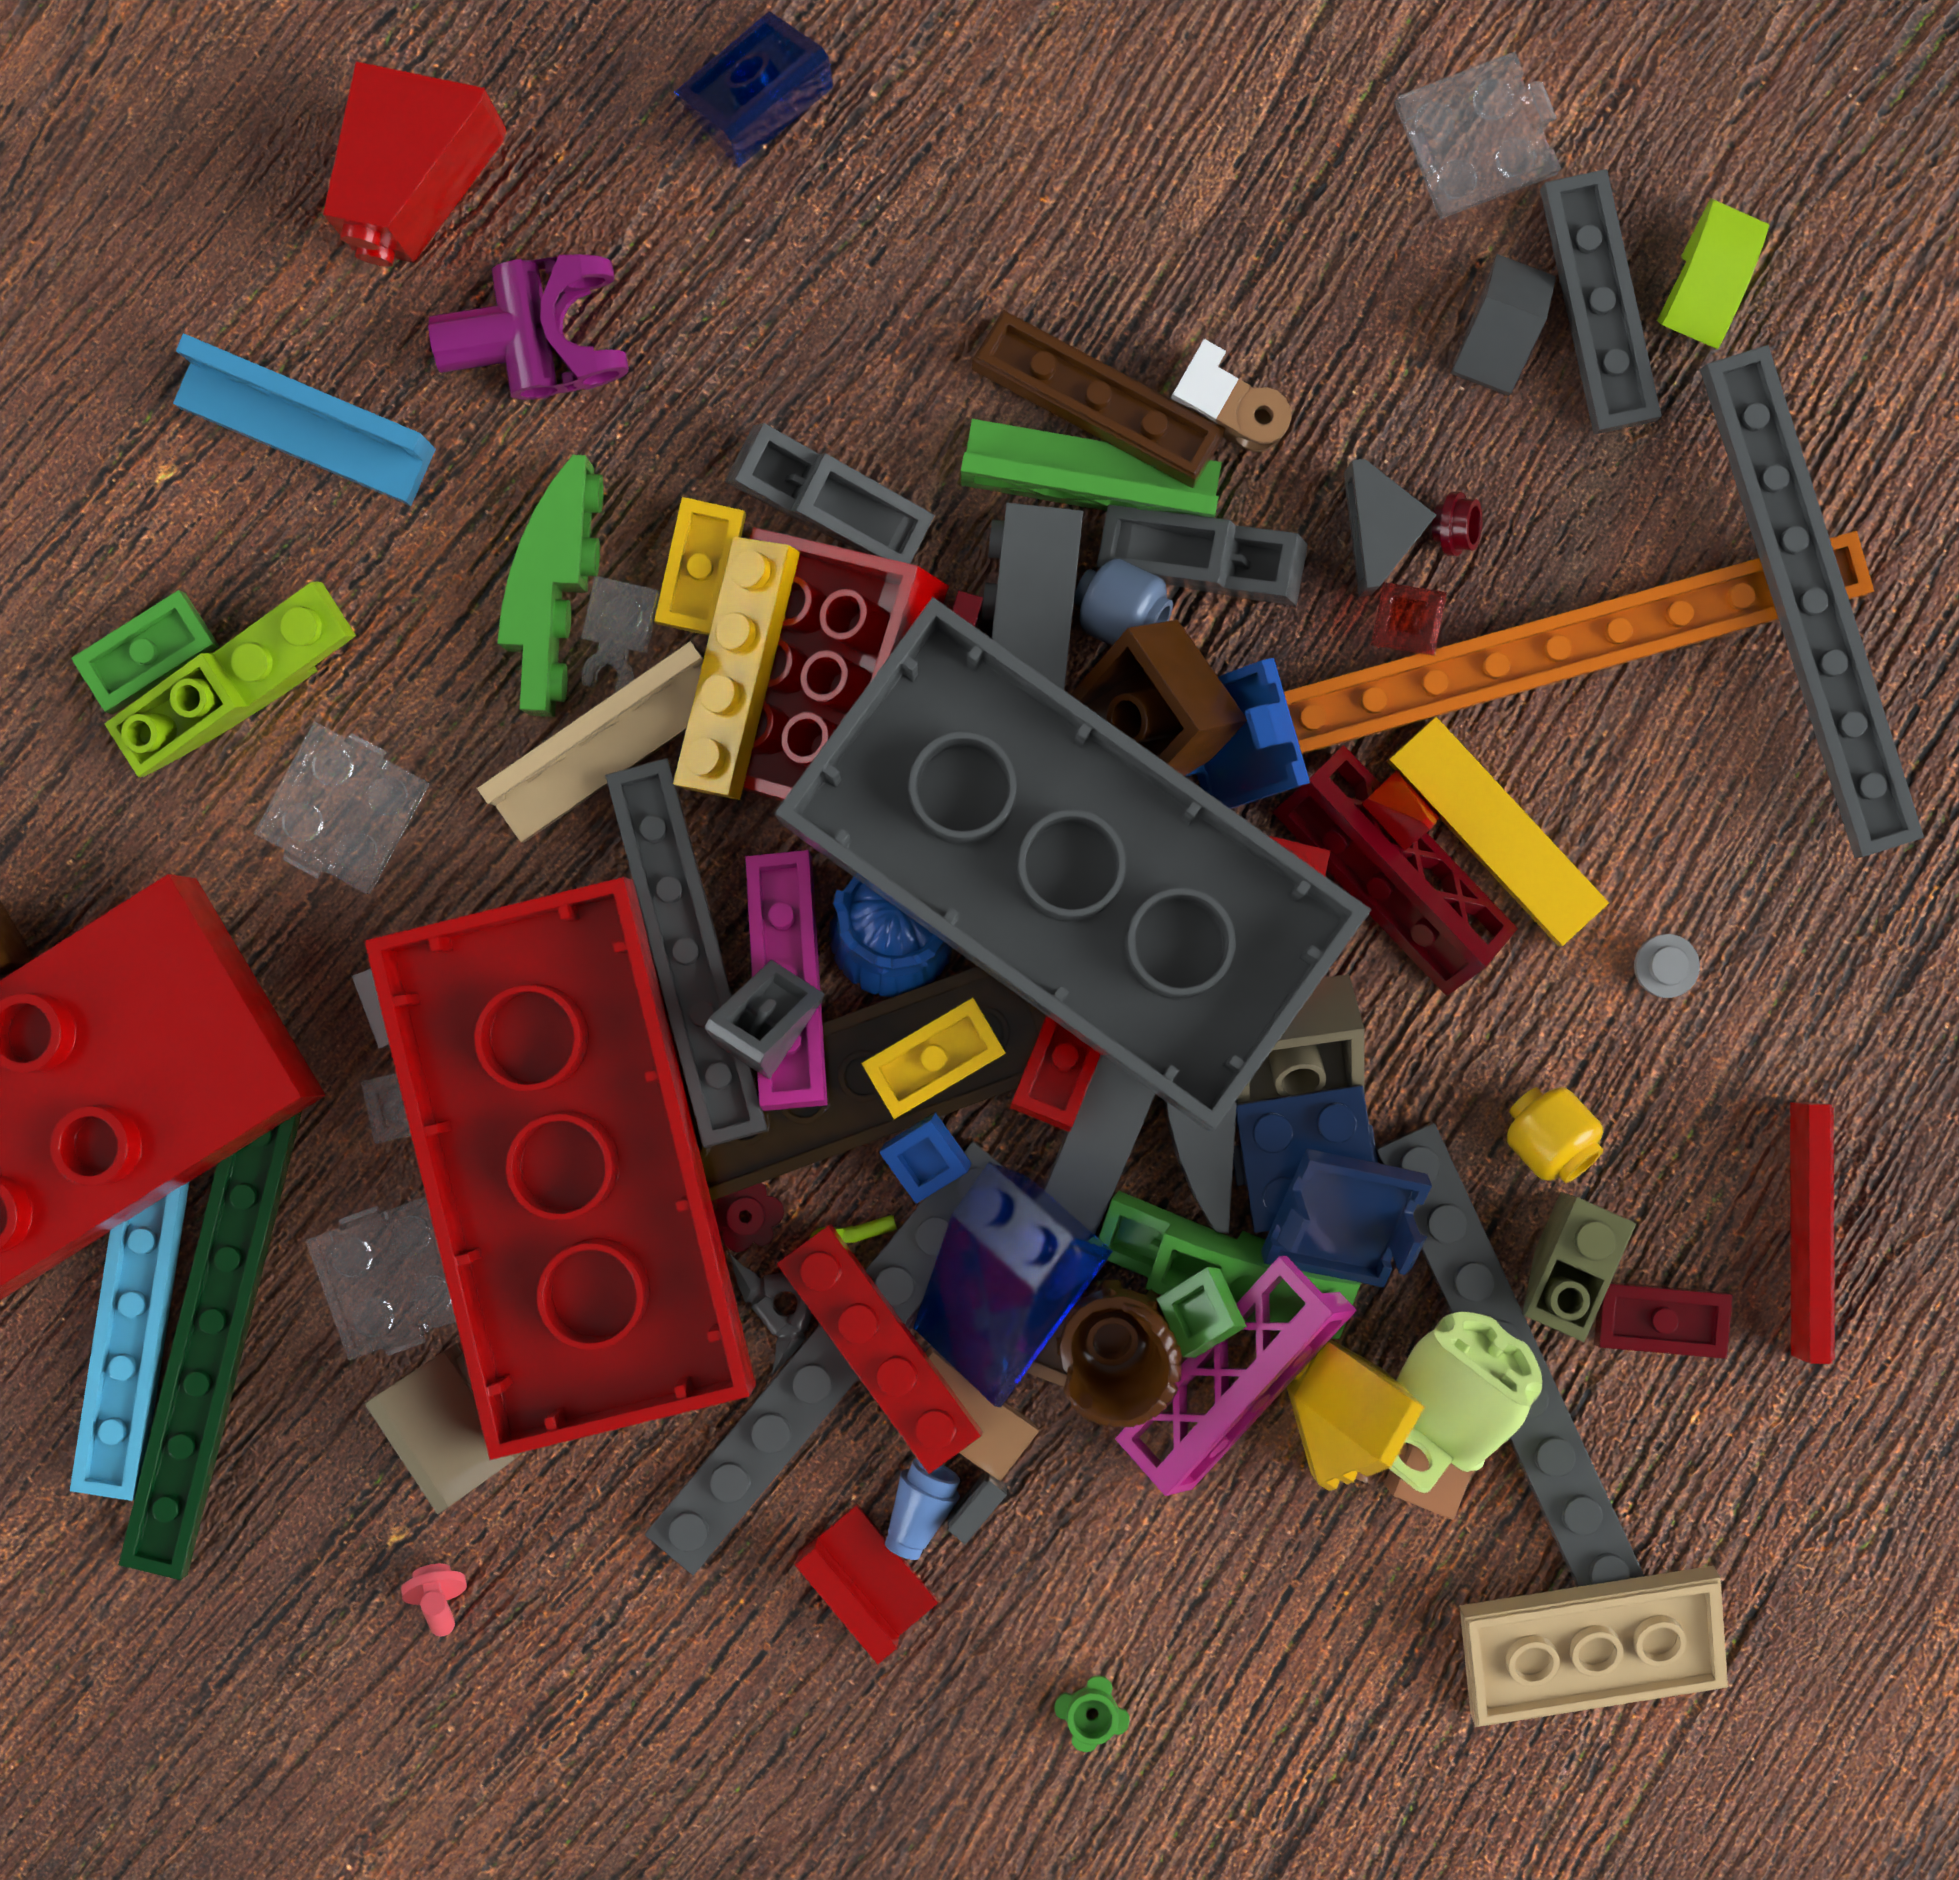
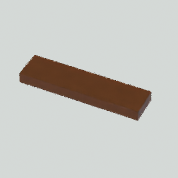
(1098, 398)

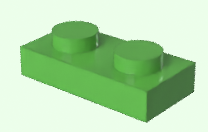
(144, 652)

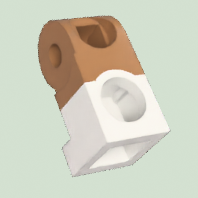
(1251, 416)

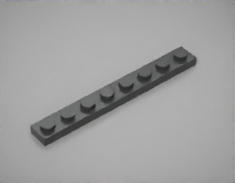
(1811, 602)
(801, 1392)
(1547, 1440)

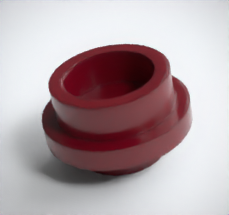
(1457, 524)

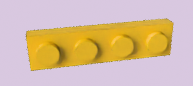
(736, 667)

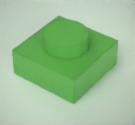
(1201, 1312)

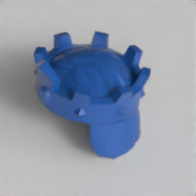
(882, 944)

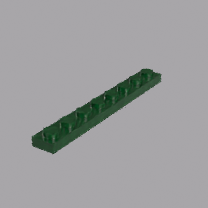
(206, 1355)

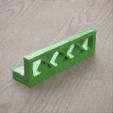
(1077, 472)

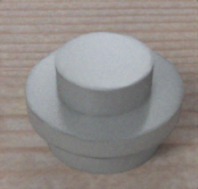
(1666, 966)

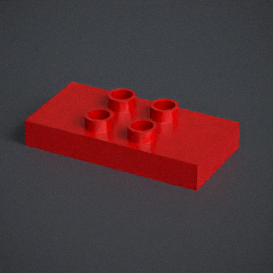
(131, 1072)
(561, 1167)

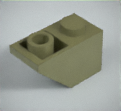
(1575, 1265)

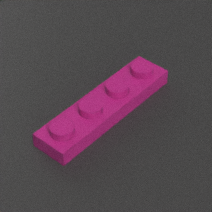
(786, 932)

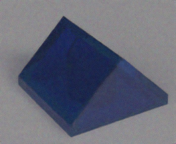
(757, 86)

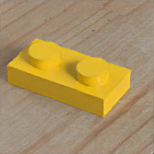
(697, 564)
(933, 1058)

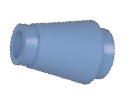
(920, 1508)

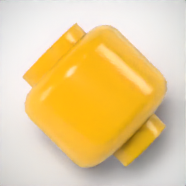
(1554, 1134)

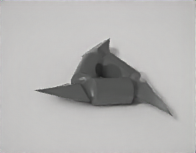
(761, 1294)

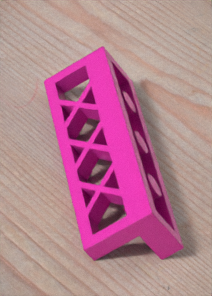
(1255, 1388)

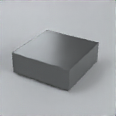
(976, 1506)

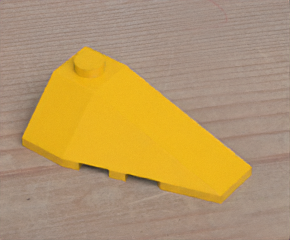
(1350, 1415)

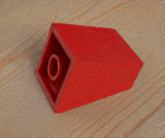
(406, 159)

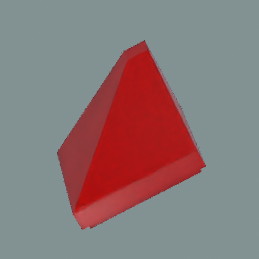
(1401, 810)

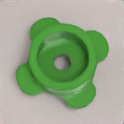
(1092, 1732)

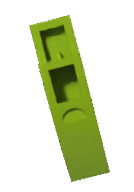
(231, 683)

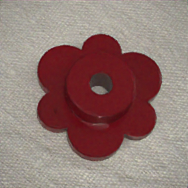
(765, 1212)

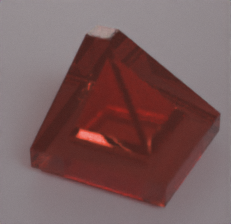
(1409, 619)

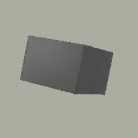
(1504, 325)
(1382, 523)
(764, 1018)

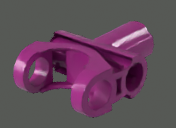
(526, 326)

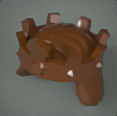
(1119, 1357)

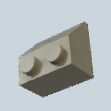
(1317, 1049)
(437, 1429)

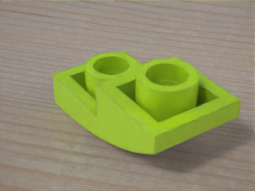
(1715, 274)

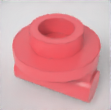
(431, 1589)

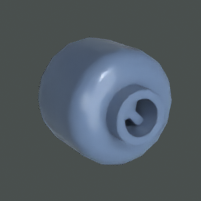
(1120, 599)

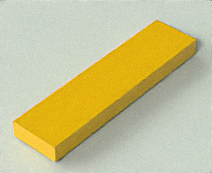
(1498, 832)

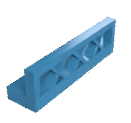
(302, 421)

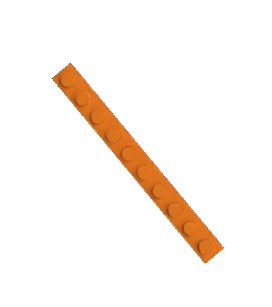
(1548, 651)

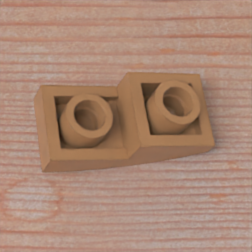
(1004, 1428)

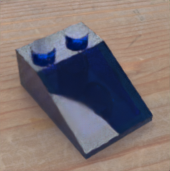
(1005, 1280)

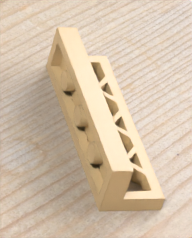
(600, 742)

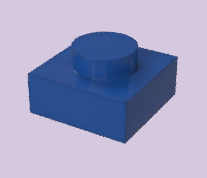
(925, 1157)

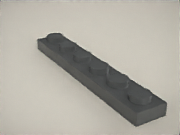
(684, 948)

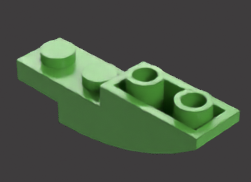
(551, 559)
(1175, 1249)

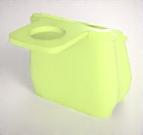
(1473, 1391)

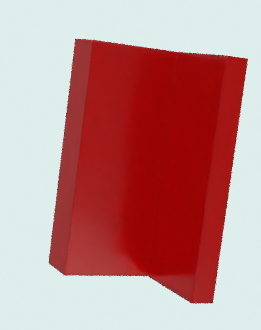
(865, 1582)

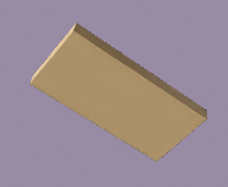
(1594, 1646)

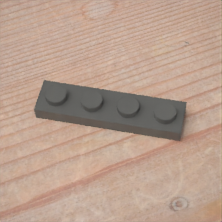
(1600, 301)

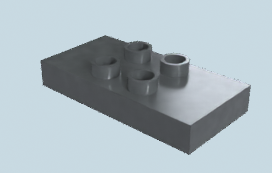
(1072, 864)

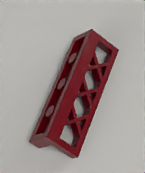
(1391, 880)

